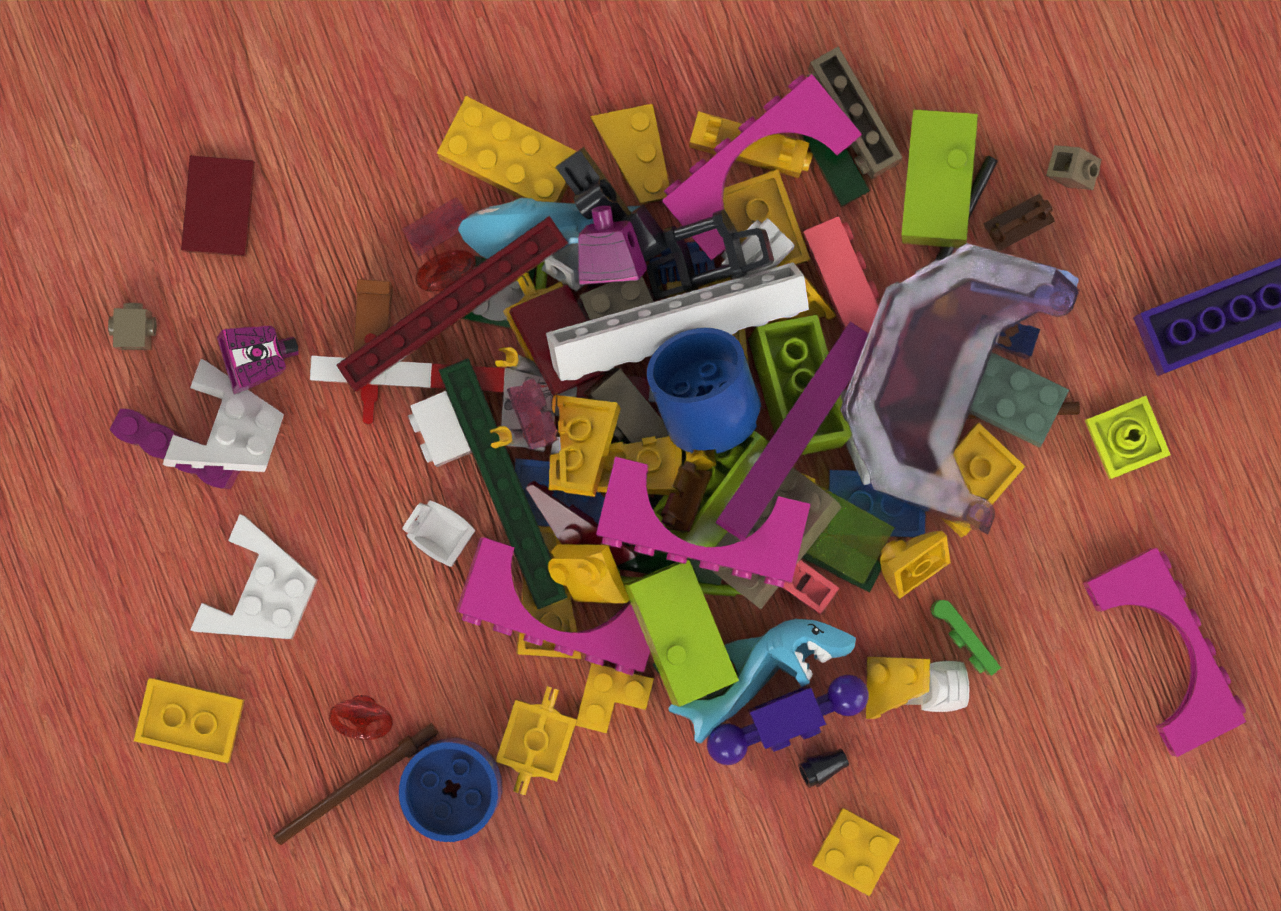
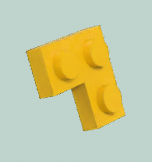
(605, 688)

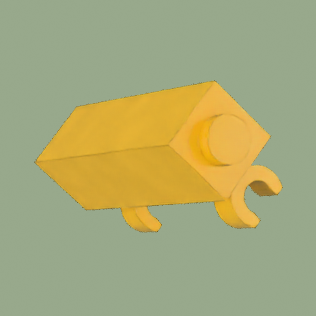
(769, 153)

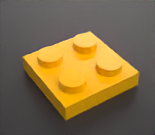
(855, 851)

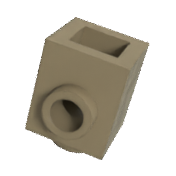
(1073, 167)
(132, 327)

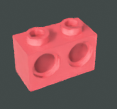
(811, 588)

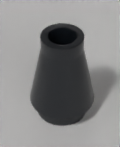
(821, 767)

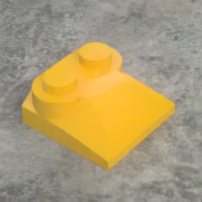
(913, 562)
(588, 573)

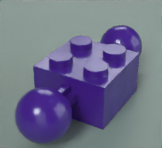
(787, 718)

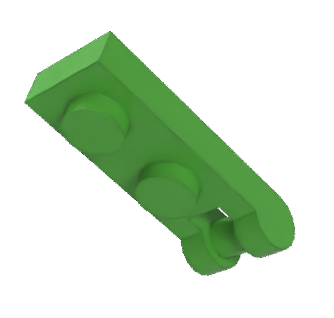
(964, 636)

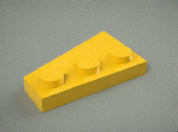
(637, 149)

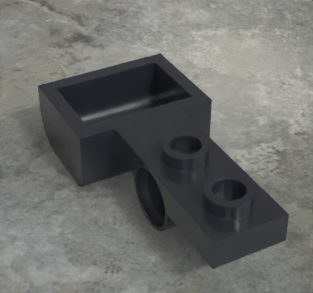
(594, 190)

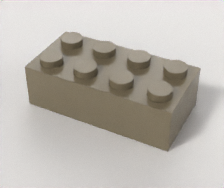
(821, 512)

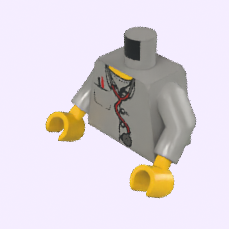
(521, 371)

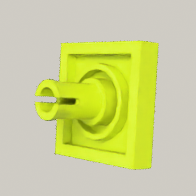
(1127, 437)

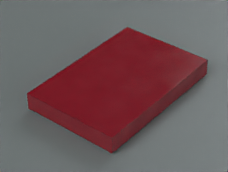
(218, 206)
(546, 314)

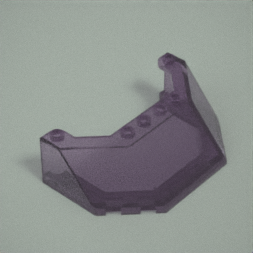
(927, 367)

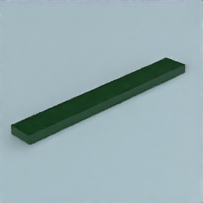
(502, 482)

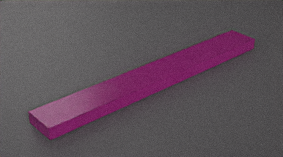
(793, 434)

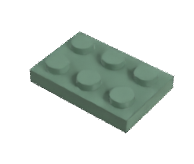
(1017, 400)

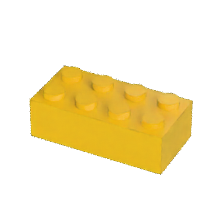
(504, 153)

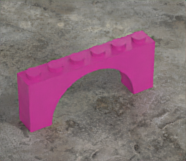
(802, 111)
(766, 553)
(492, 598)
(1208, 702)

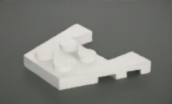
(241, 432)
(273, 594)

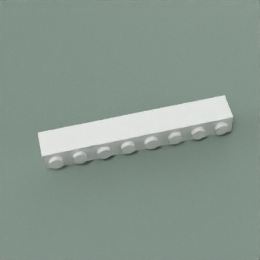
(641, 330)

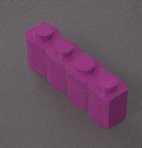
(155, 439)

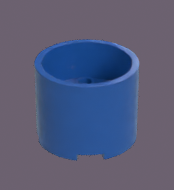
(704, 390)
(440, 813)

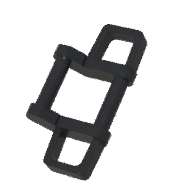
(680, 253)

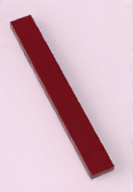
(452, 304)

